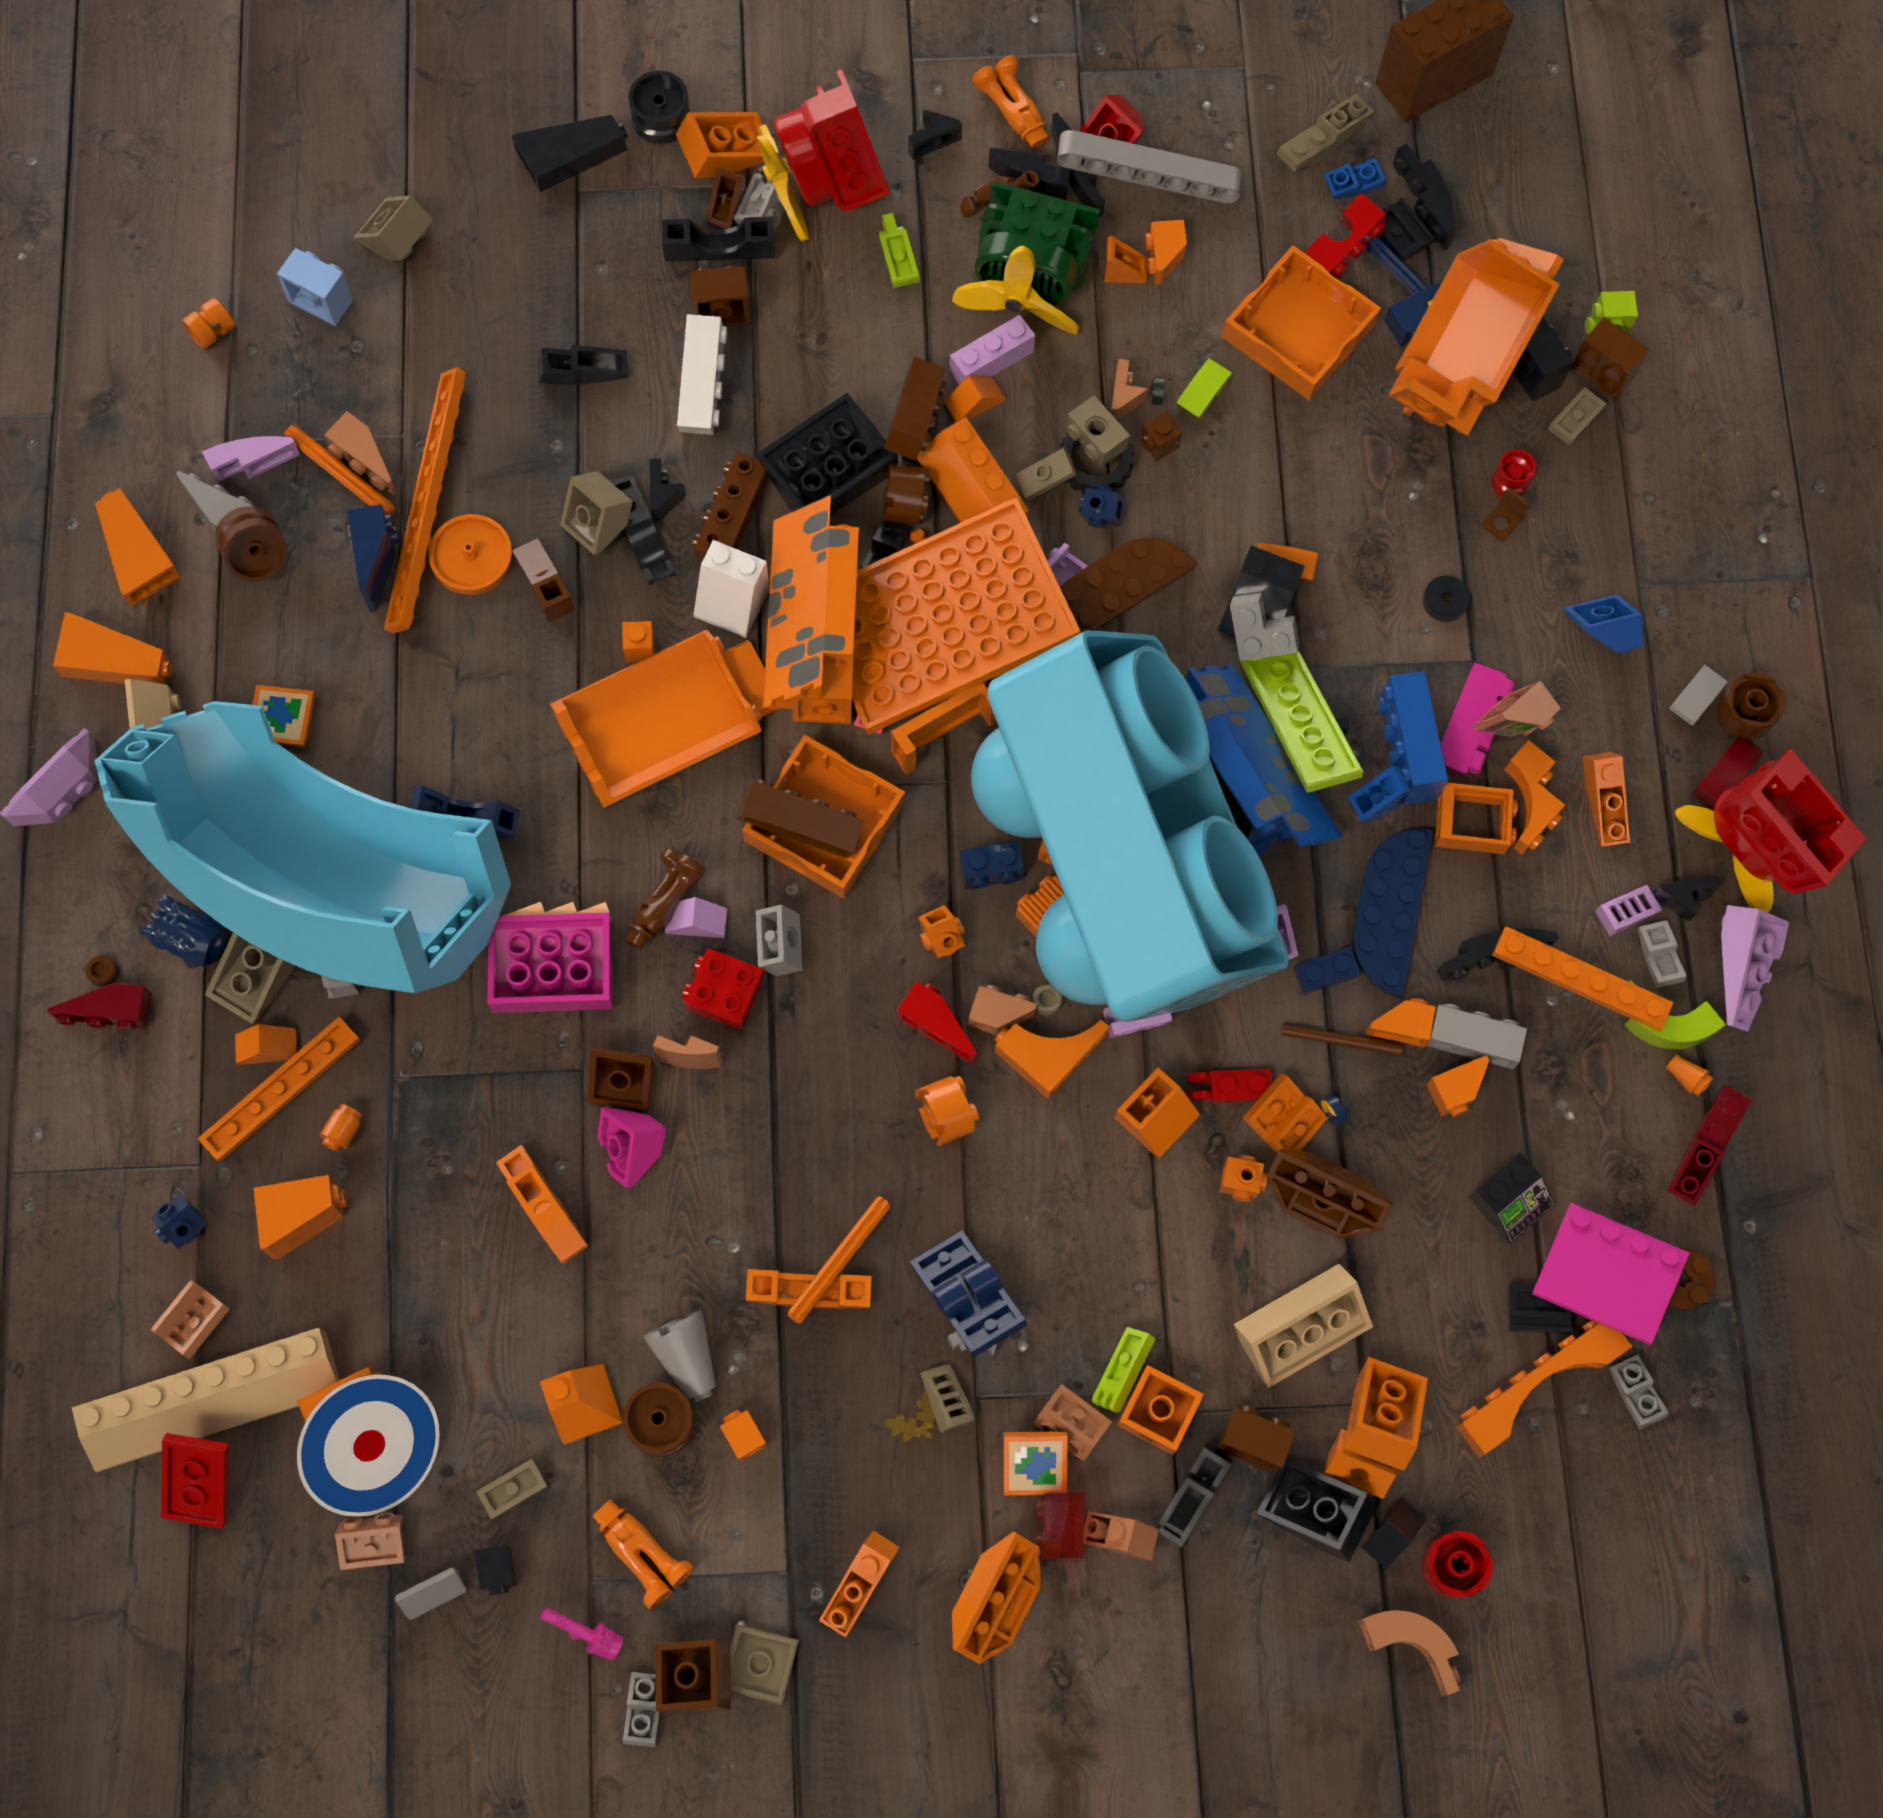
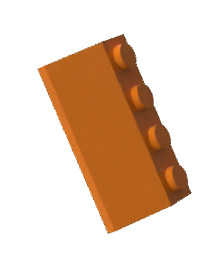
(966, 472)

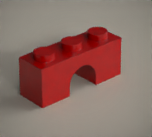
(1364, 222)

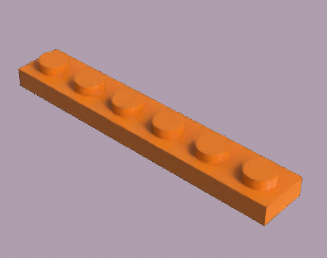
(1582, 979)
(279, 1089)

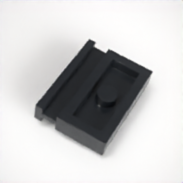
(1404, 230)
(1535, 1314)

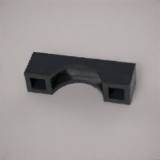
(689, 242)

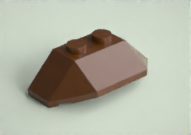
(1327, 1195)

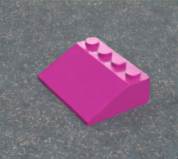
(550, 963)
(1610, 1273)

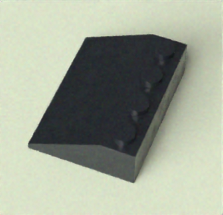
(828, 455)

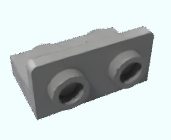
(760, 201)

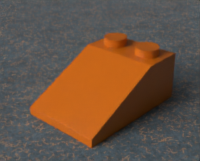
(720, 141)

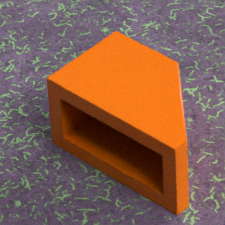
(1405, 1023)
(1458, 1087)

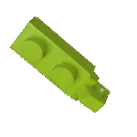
(898, 253)

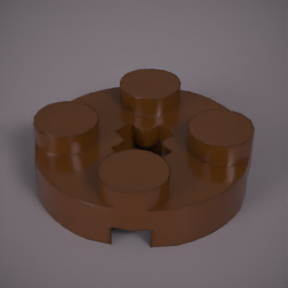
(1699, 1285)

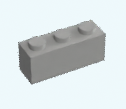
(1477, 1036)

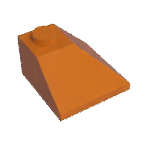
(581, 1402)

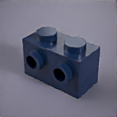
(991, 865)

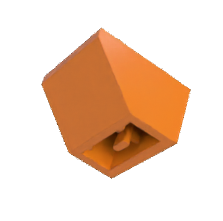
(1157, 1113)

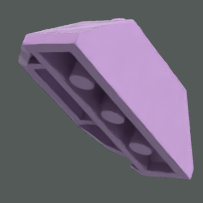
(56, 785)

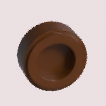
(102, 971)

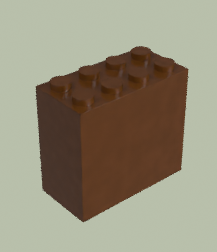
(1441, 53)

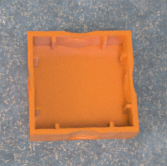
(1301, 323)
(828, 777)

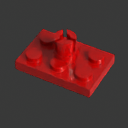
(194, 1480)

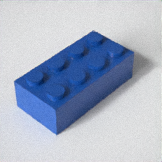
(1413, 736)

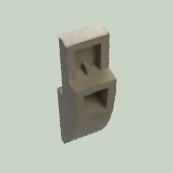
(1326, 135)

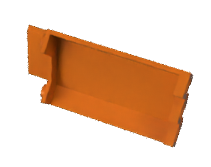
(663, 714)

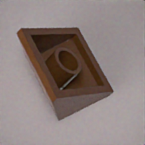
(620, 1079)

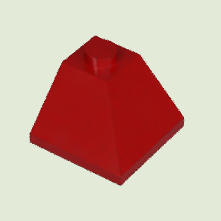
(1115, 120)

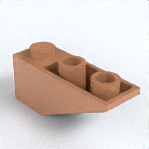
(355, 443)

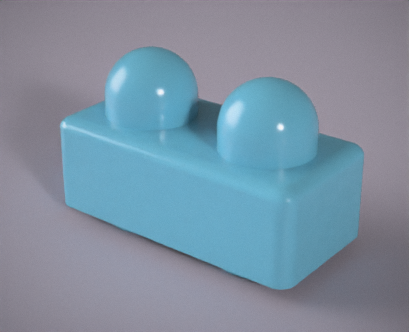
(1117, 779)

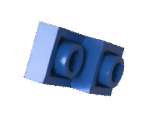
(1356, 180)

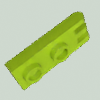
(1123, 1369)

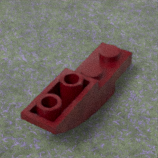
(1708, 1145)

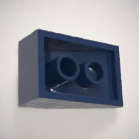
(373, 550)

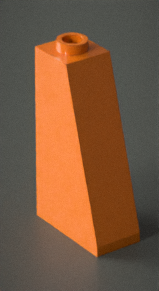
(134, 552)
(106, 655)

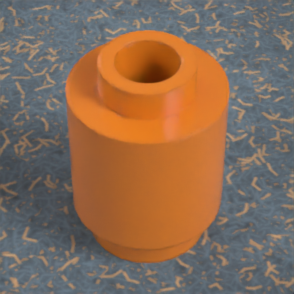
(340, 1128)

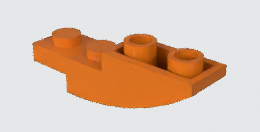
(541, 1204)

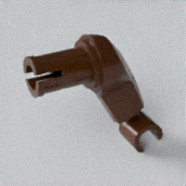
(982, 194)

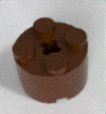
(905, 494)
(1751, 706)

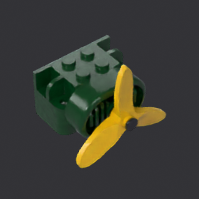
(1030, 254)

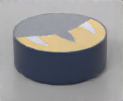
(1334, 1110)

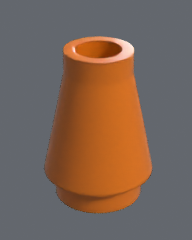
(1691, 1076)

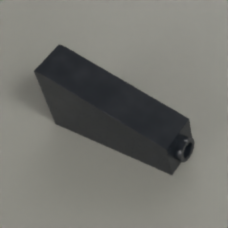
(568, 148)

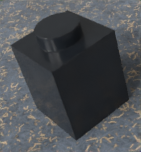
(495, 1569)

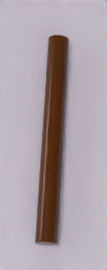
(1342, 1039)

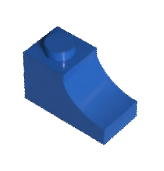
(1380, 795)

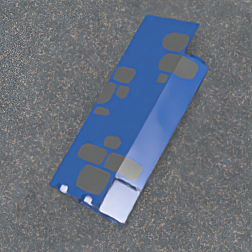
(1256, 763)

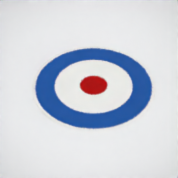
(368, 1445)

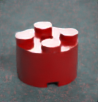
(1472, 1556)

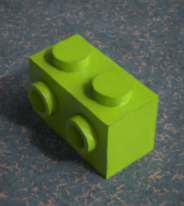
(1616, 307)

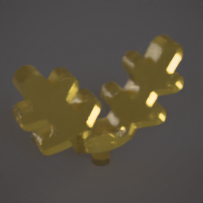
(910, 1429)

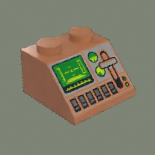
(1520, 712)

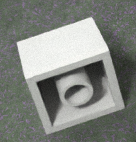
(731, 588)

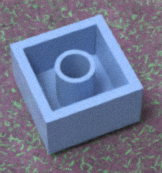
(315, 286)

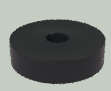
(1450, 587)

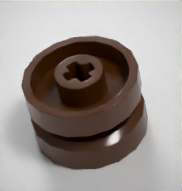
(251, 543)
(668, 1436)

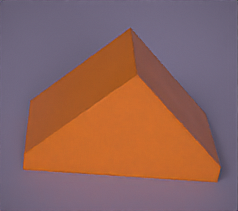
(1124, 263)
(973, 397)
(265, 1044)

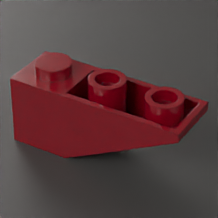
(114, 1004)

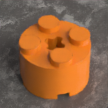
(947, 1109)

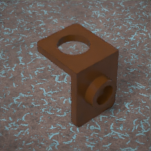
(1512, 508)

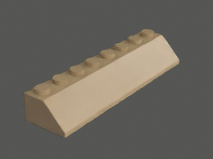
(205, 1399)

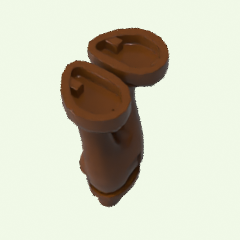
(655, 909)

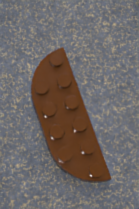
(1123, 580)

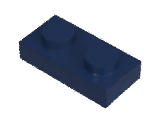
(1327, 970)

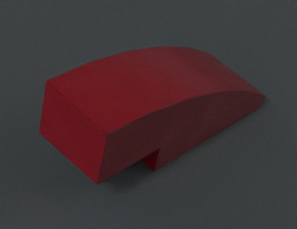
(1727, 771)

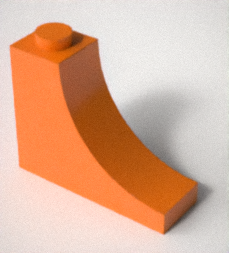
(1046, 1060)

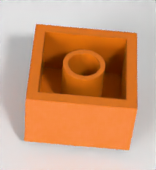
(1160, 1410)

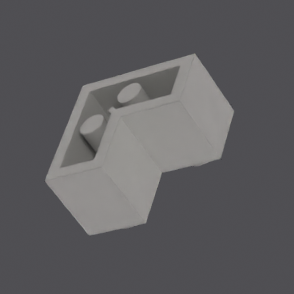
(1259, 636)

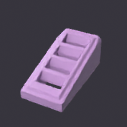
(1609, 920)

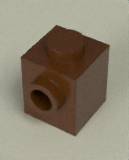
(1161, 436)

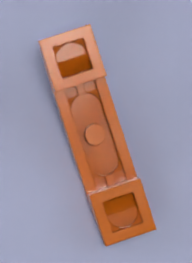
(786, 1288)

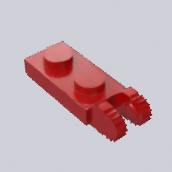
(1231, 1085)

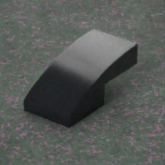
(886, 541)

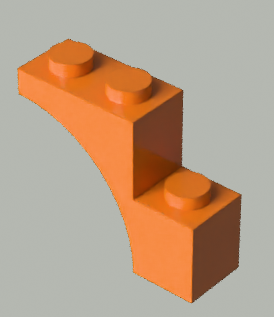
(1531, 772)

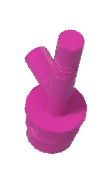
(600, 1641)

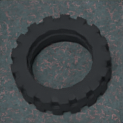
(1113, 480)

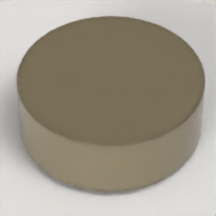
(1047, 1000)

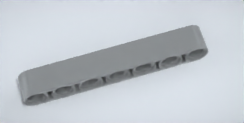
(1149, 166)

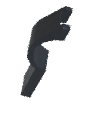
(643, 534)

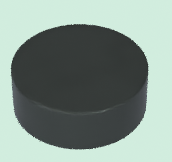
(1157, 390)

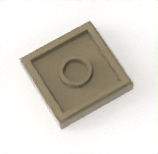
(761, 1664)

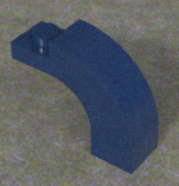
(502, 815)

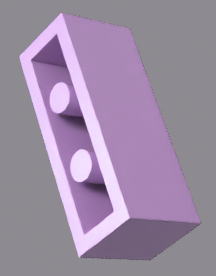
(993, 351)

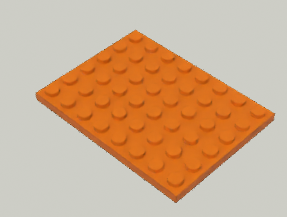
(953, 615)

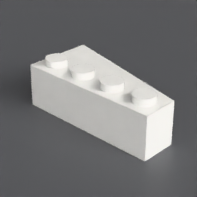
(701, 374)

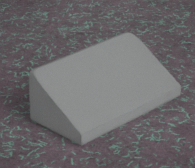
(431, 1593)

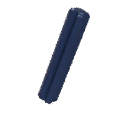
(1396, 266)

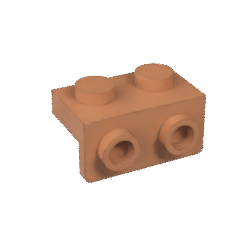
(190, 1319)

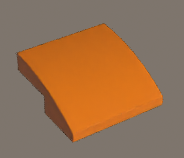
(1285, 1116)

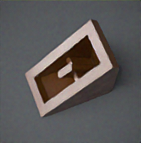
(725, 198)

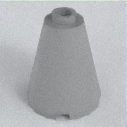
(685, 1354)

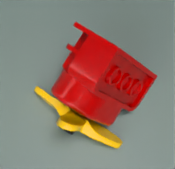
(826, 153)
(1779, 830)

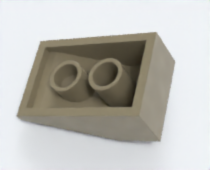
(247, 979)

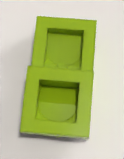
(1204, 388)

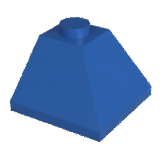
(1610, 622)

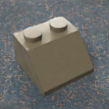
(395, 228)
(595, 511)

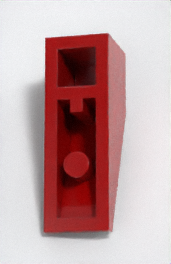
(931, 1016)

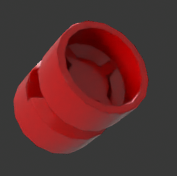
(1514, 472)

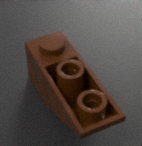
(543, 580)

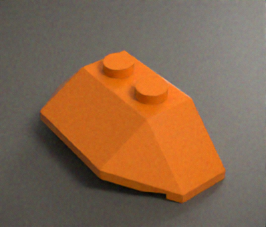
(996, 1598)

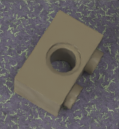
(1094, 416)

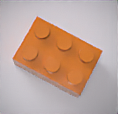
(1386, 1414)

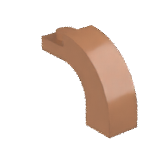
(1420, 1633)

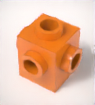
(941, 932)
(1234, 1184)

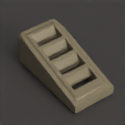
(941, 1412)

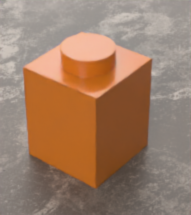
(638, 640)
(742, 1434)

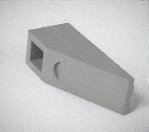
(212, 501)

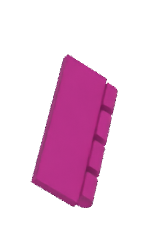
(1478, 697)

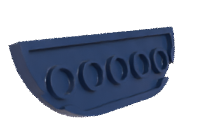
(1390, 909)

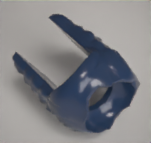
(186, 933)

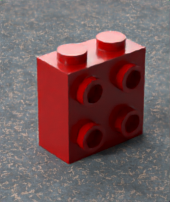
(723, 989)

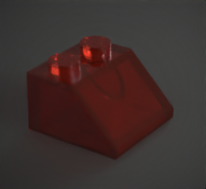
(1061, 1526)

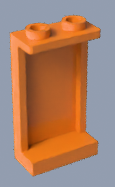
(937, 722)

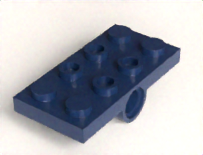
(968, 1293)

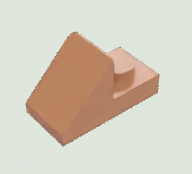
(1126, 397)

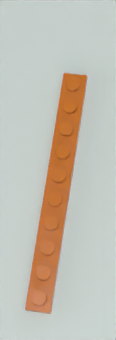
(424, 501)

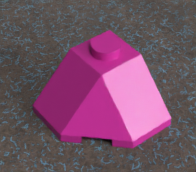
(631, 1141)

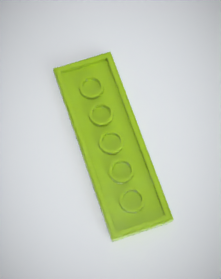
(1302, 721)

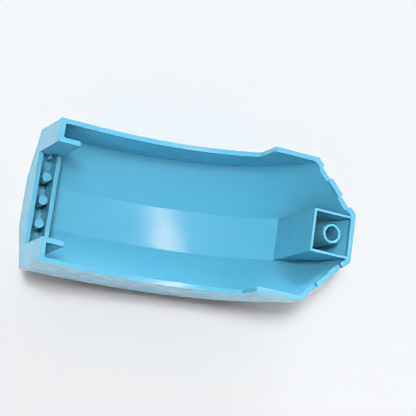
(301, 858)

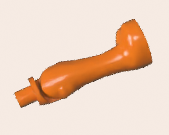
(1022, 114)
(630, 1537)

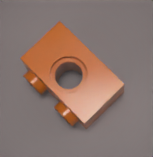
(1358, 1470)

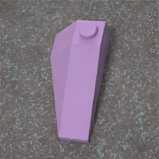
(1749, 946)

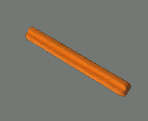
(338, 469)
(839, 1260)

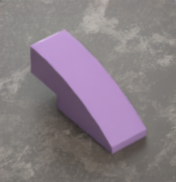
(249, 454)

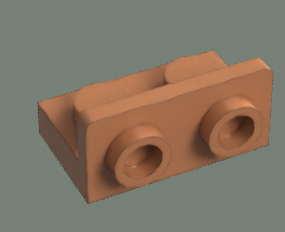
(1073, 1415)
(370, 1541)

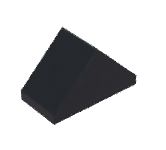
(1393, 1534)

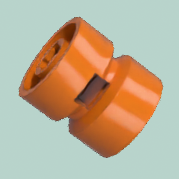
(208, 323)

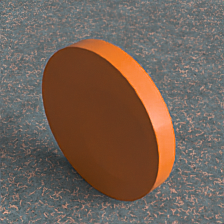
(470, 554)

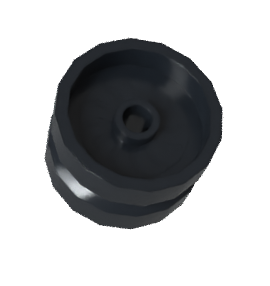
(658, 106)

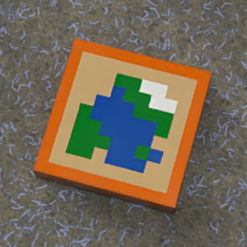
(287, 713)
(1034, 1463)

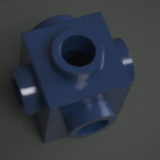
(1102, 507)
(178, 1221)

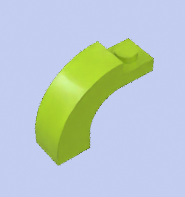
(1680, 1031)

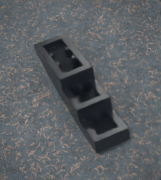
(1081, 182)

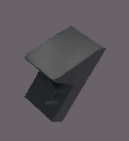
(938, 133)
(662, 494)
(1681, 895)

